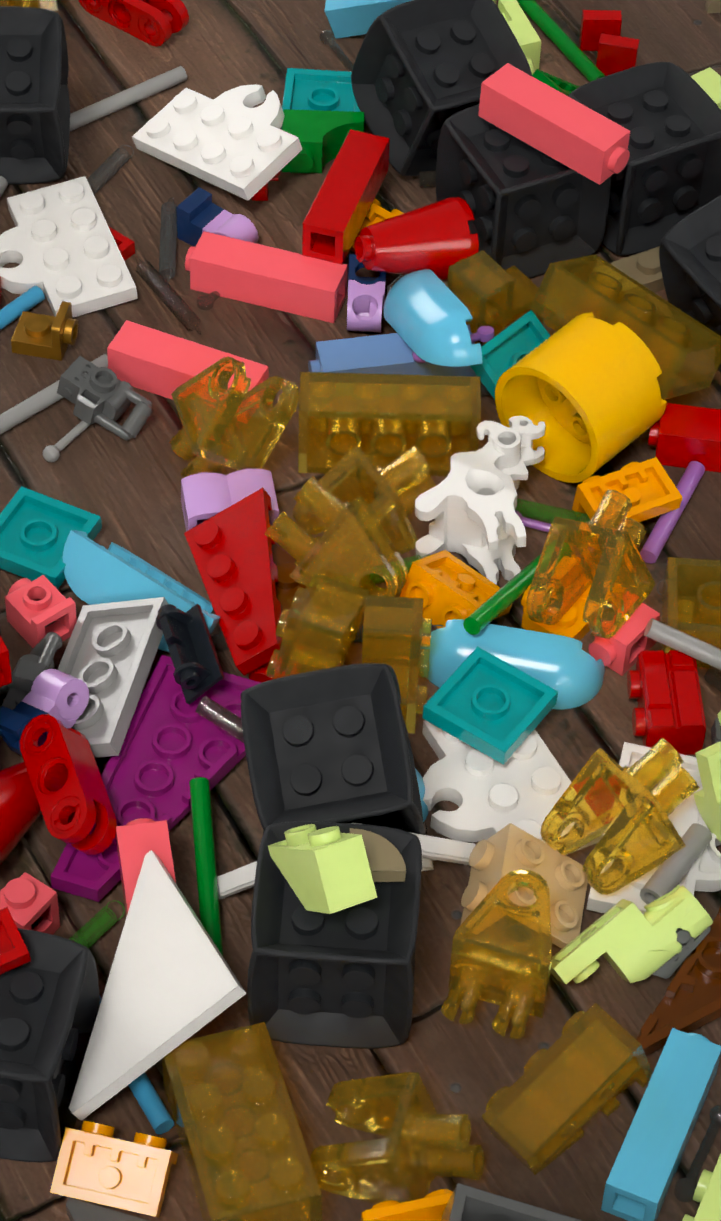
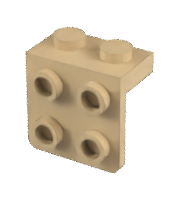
(516, 850)

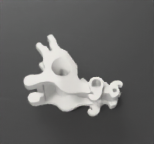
(479, 499)

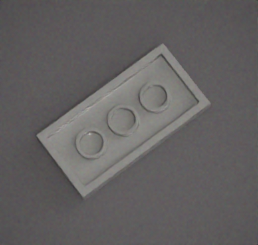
(113, 656)

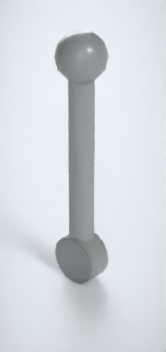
(52, 453)

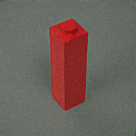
(345, 197)
(688, 435)

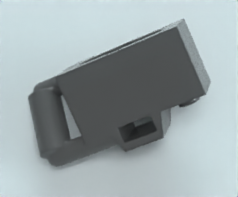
(103, 398)
(29, 668)

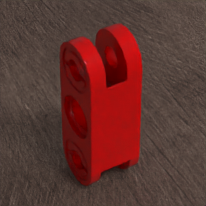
(144, 19)
(68, 785)

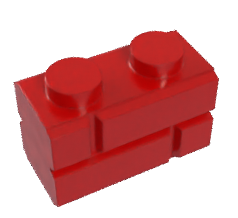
(667, 700)

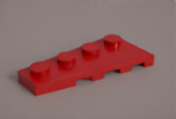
(241, 578)

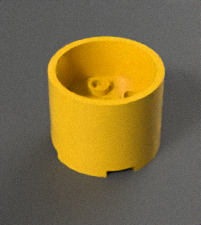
(591, 390)

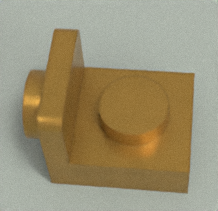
(45, 334)

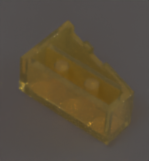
(566, 1088)

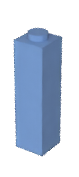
(376, 356)

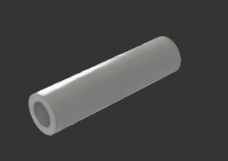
(677, 865)

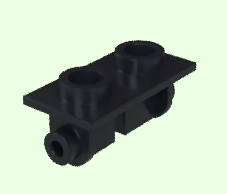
(190, 650)

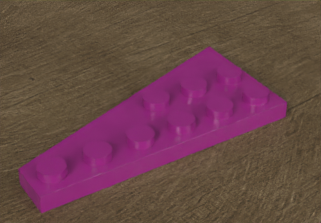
(154, 768)

